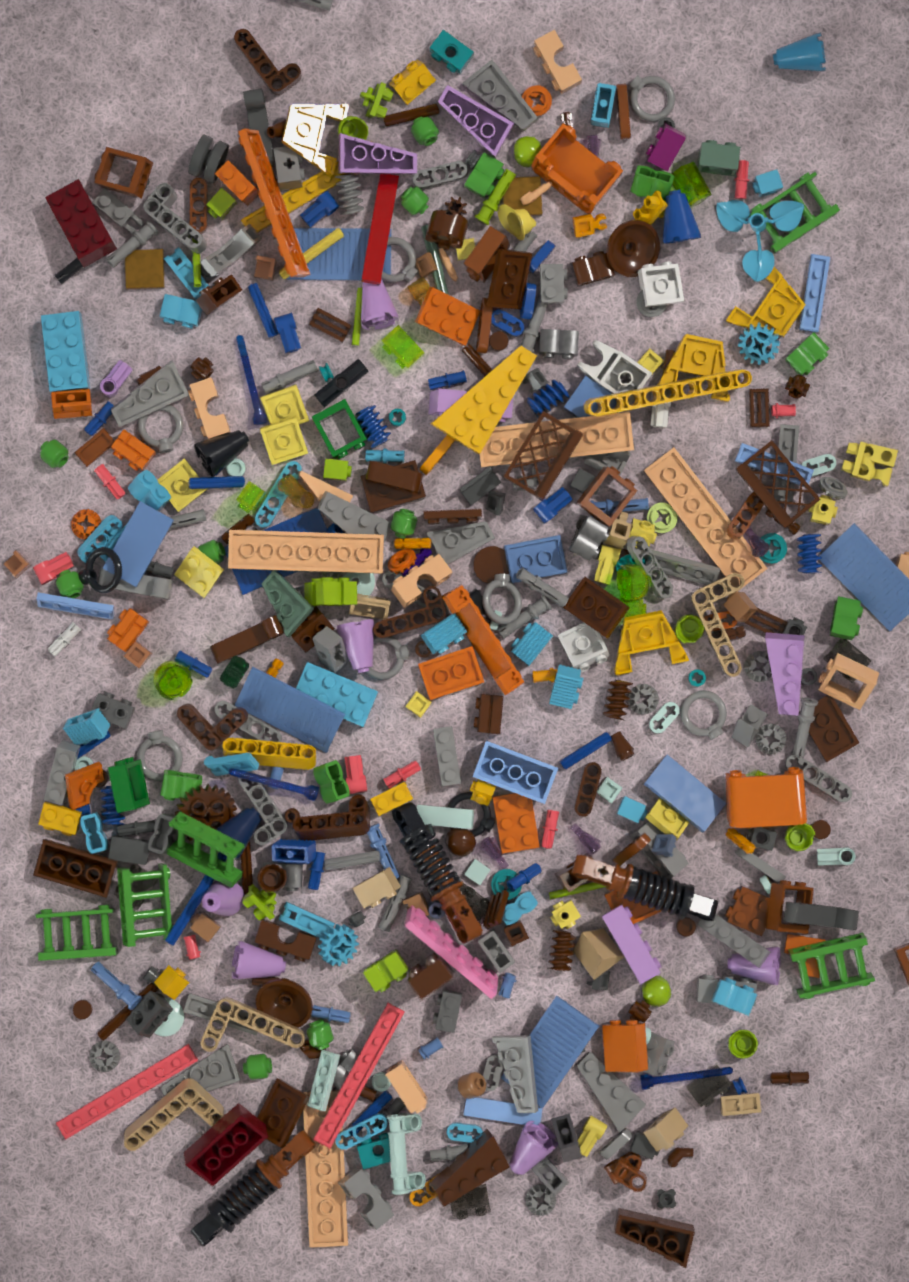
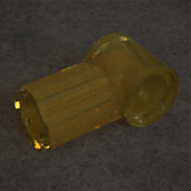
(419, 289)
(295, 491)

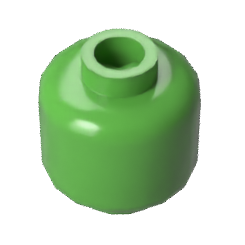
(424, 131)
(414, 200)
(54, 453)
(403, 523)
(213, 550)
(69, 584)
(319, 1034)
(257, 1066)

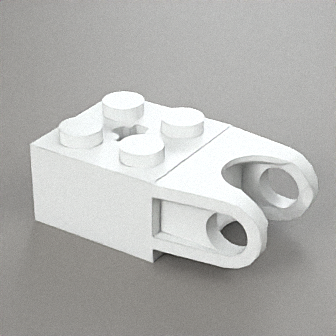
(612, 367)

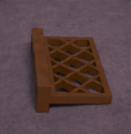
(556, 466)
(765, 496)

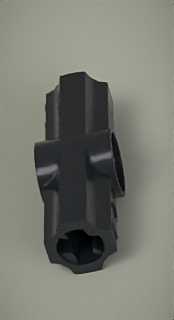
(350, 374)

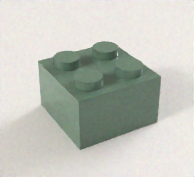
(718, 158)

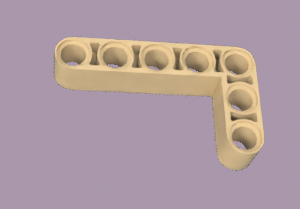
(715, 622)
(250, 1022)
(171, 1111)

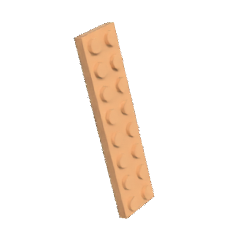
(600, 436)
(703, 517)
(305, 551)
(324, 1195)

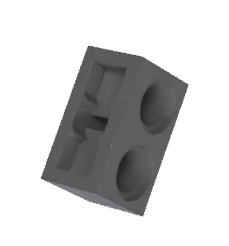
(149, 1014)

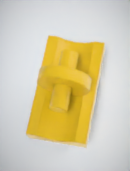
(652, 209)

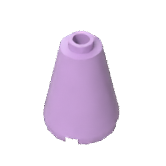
(377, 307)
(358, 643)
(223, 899)
(255, 962)
(767, 973)
(532, 1147)

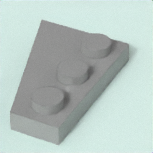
(461, 540)

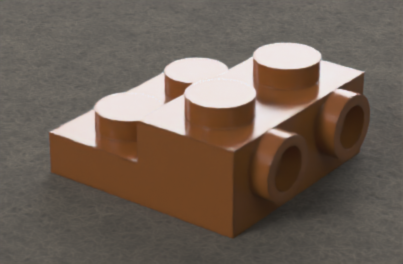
(749, 910)

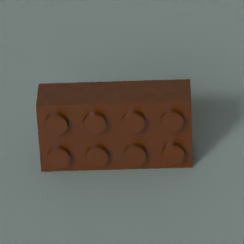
(430, 975)

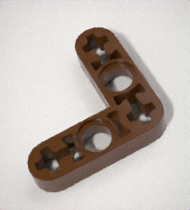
(215, 732)

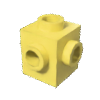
(820, 516)
(643, 529)
(568, 907)

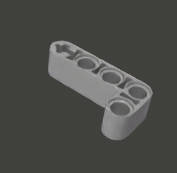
(176, 223)
(147, 586)
(269, 819)

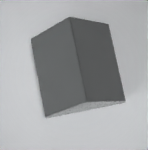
(495, 502)

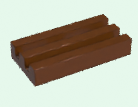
(316, 317)
(751, 406)
(780, 628)
(496, 909)

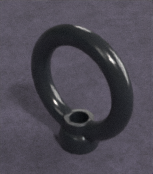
(88, 575)
(487, 822)

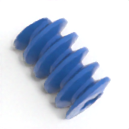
(547, 397)
(373, 426)
(809, 553)
(111, 813)

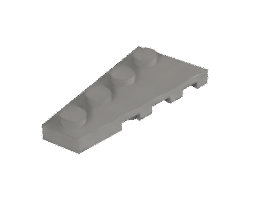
(498, 92)
(154, 393)
(351, 517)
(519, 1069)
(211, 1073)
(612, 1093)

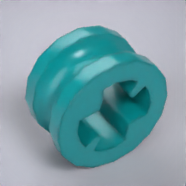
(326, 372)
(403, 417)
(694, 683)

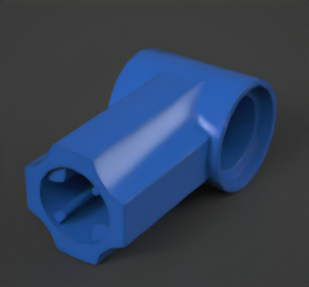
(323, 206)
(287, 329)
(549, 507)

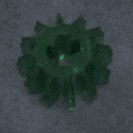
(234, 672)

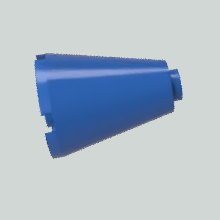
(679, 219)

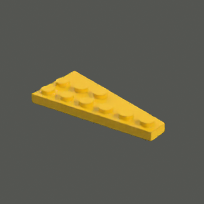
(482, 406)

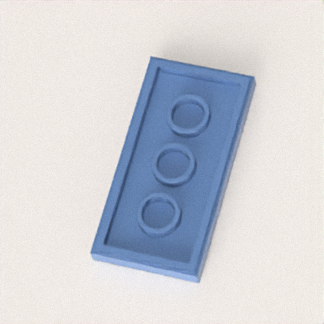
(139, 542)
(685, 793)

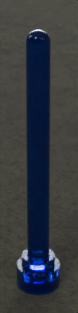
(259, 416)
(310, 792)
(649, 1081)

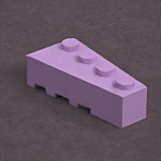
(481, 122)
(367, 157)
(444, 398)
(786, 660)
(631, 944)

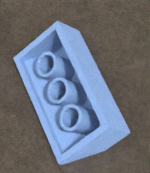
(515, 772)

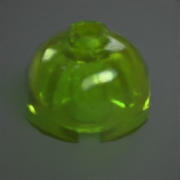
(633, 582)
(172, 679)

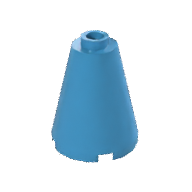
(802, 55)

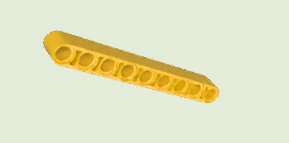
(676, 392)

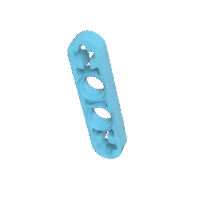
(275, 492)

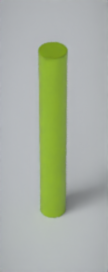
(196, 267)
(357, 319)
(582, 888)

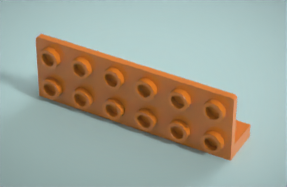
(483, 639)

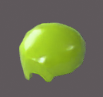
(353, 127)
(525, 150)
(689, 628)
(799, 837)
(656, 991)
(743, 1044)

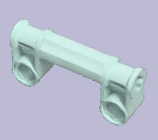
(403, 1180)

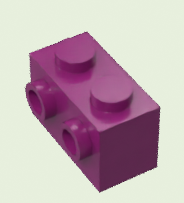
(665, 147)

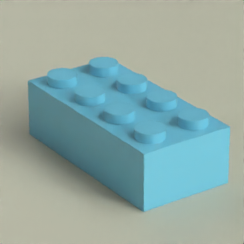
(65, 351)
(338, 692)

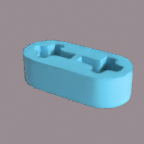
(463, 1127)

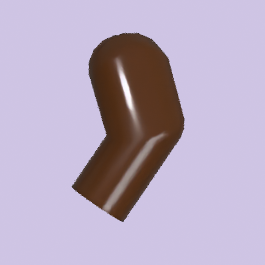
(309, 1051)
(677, 1154)

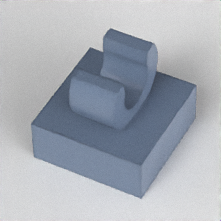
(664, 845)

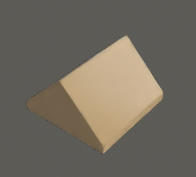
(597, 952)

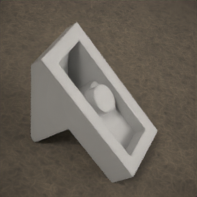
(749, 725)
(550, 1176)

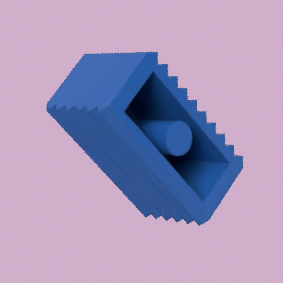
(294, 851)

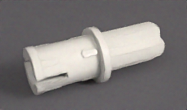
(64, 639)

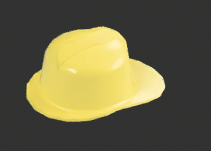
(516, 222)

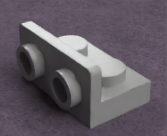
(532, 483)

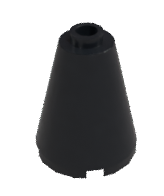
(221, 450)

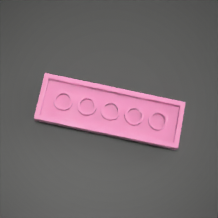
(452, 952)

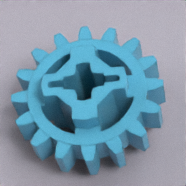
(756, 348)
(338, 945)

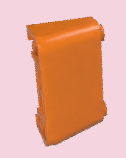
(575, 169)
(765, 799)

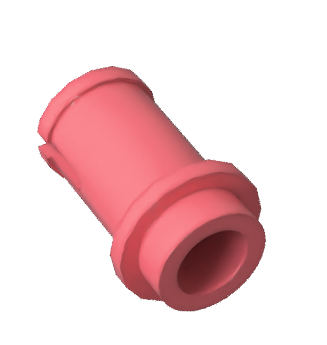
(783, 410)
(192, 947)

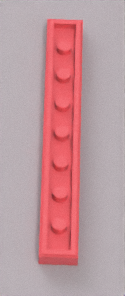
(359, 1075)
(127, 1091)

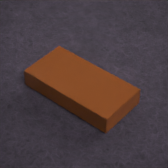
(95, 447)

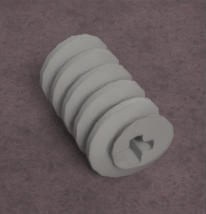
(350, 193)

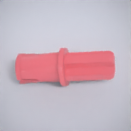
(741, 180)
(109, 481)
(401, 774)
(549, 829)

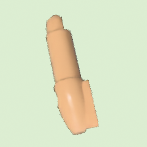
(532, 196)
(446, 262)

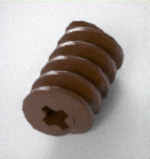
(617, 699)
(562, 950)

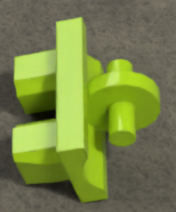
(374, 108)
(263, 900)

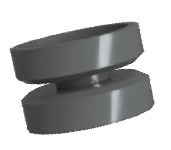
(208, 158)

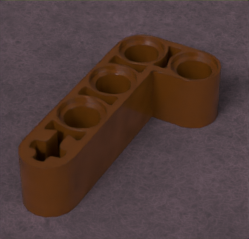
(263, 60)
(409, 617)
(247, 639)
(309, 826)

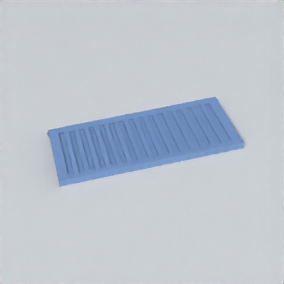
(341, 260)
(869, 576)
(289, 709)
(557, 1045)

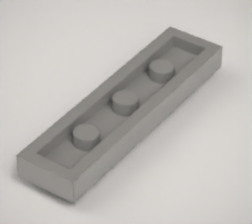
(788, 446)
(686, 568)
(736, 940)
(205, 1007)

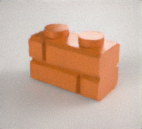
(71, 403)
(133, 450)
(127, 630)

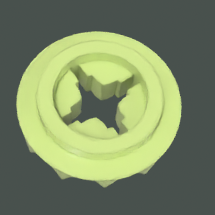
(663, 508)

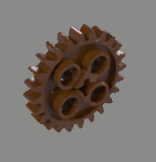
(208, 798)

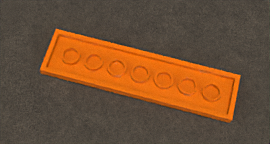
(274, 203)

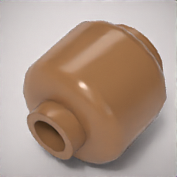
(472, 1085)

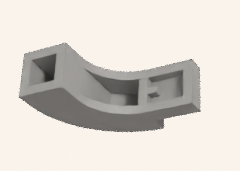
(231, 251)

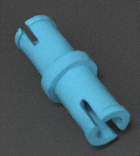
(385, 456)

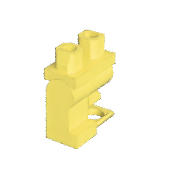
(866, 457)

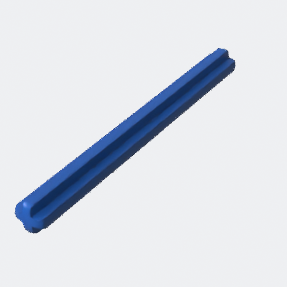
(191, 906)

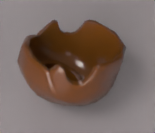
(460, 842)
(272, 878)

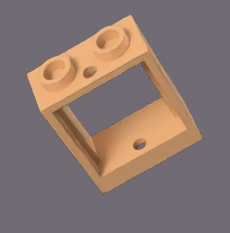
(853, 669)
(407, 1087)

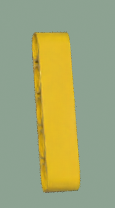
(278, 749)

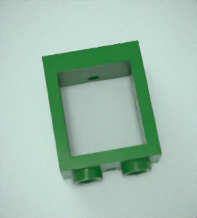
(331, 411)
(128, 784)

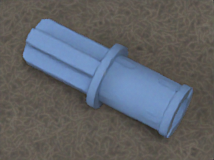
(331, 1014)

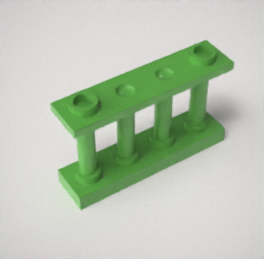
(810, 220)
(200, 860)
(127, 897)
(87, 948)
(819, 951)

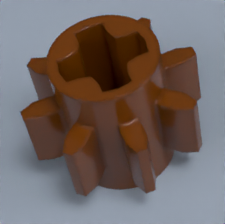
(458, 203)
(202, 368)
(797, 386)
(640, 1011)

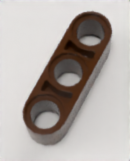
(394, 476)
(587, 779)

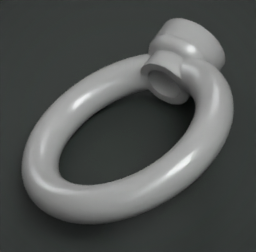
(637, 84)
(409, 271)
(164, 445)
(502, 581)
(402, 654)
(714, 730)
(158, 737)

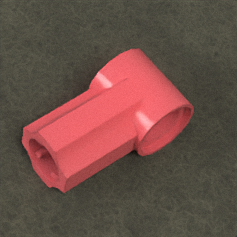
(48, 570)
(355, 778)

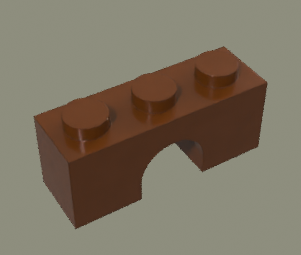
(269, 937)

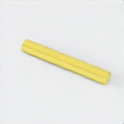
(318, 248)

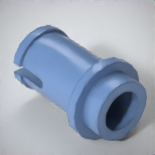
(276, 774)
(507, 985)
(430, 1048)

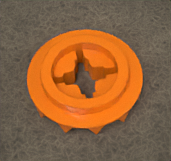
(545, 99)
(79, 517)
(402, 561)

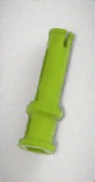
(491, 204)

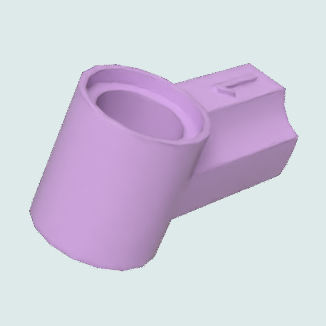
(116, 377)

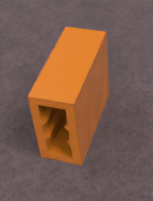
(237, 183)
(625, 1046)

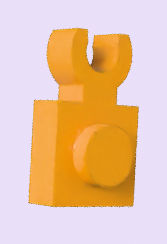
(585, 224)

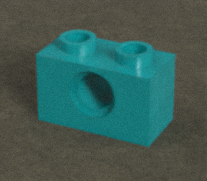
(446, 42)
(367, 1155)

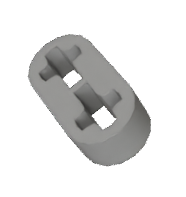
(496, 1074)
(616, 1143)

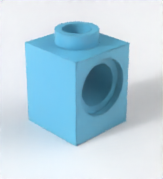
(767, 183)
(632, 809)

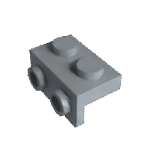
(552, 283)
(615, 459)
(658, 1054)

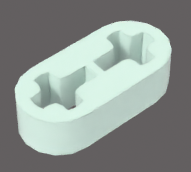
(820, 459)
(660, 714)

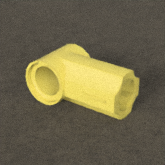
(607, 561)
(592, 1131)

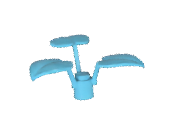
(735, 213)

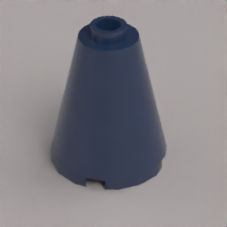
(241, 827)

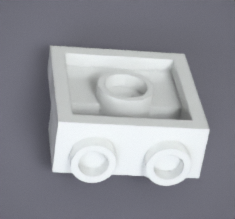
(661, 284)
(583, 646)

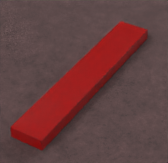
(380, 229)

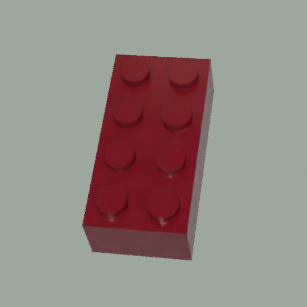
(81, 223)
(225, 1144)

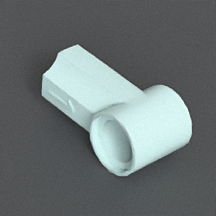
(832, 856)

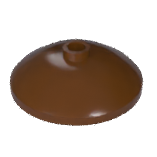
(642, 250)
(292, 1010)

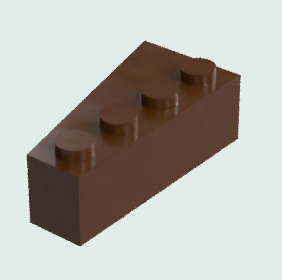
(470, 1170)
(657, 1234)

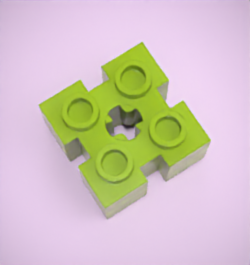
(330, 592)
(386, 970)

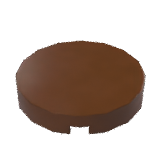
(490, 562)

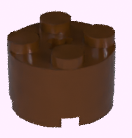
(447, 229)

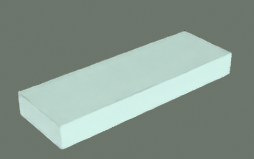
(446, 816)
(323, 1080)

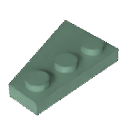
(287, 601)

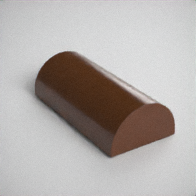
(75, 868)

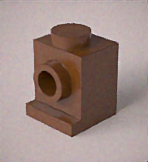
(516, 933)

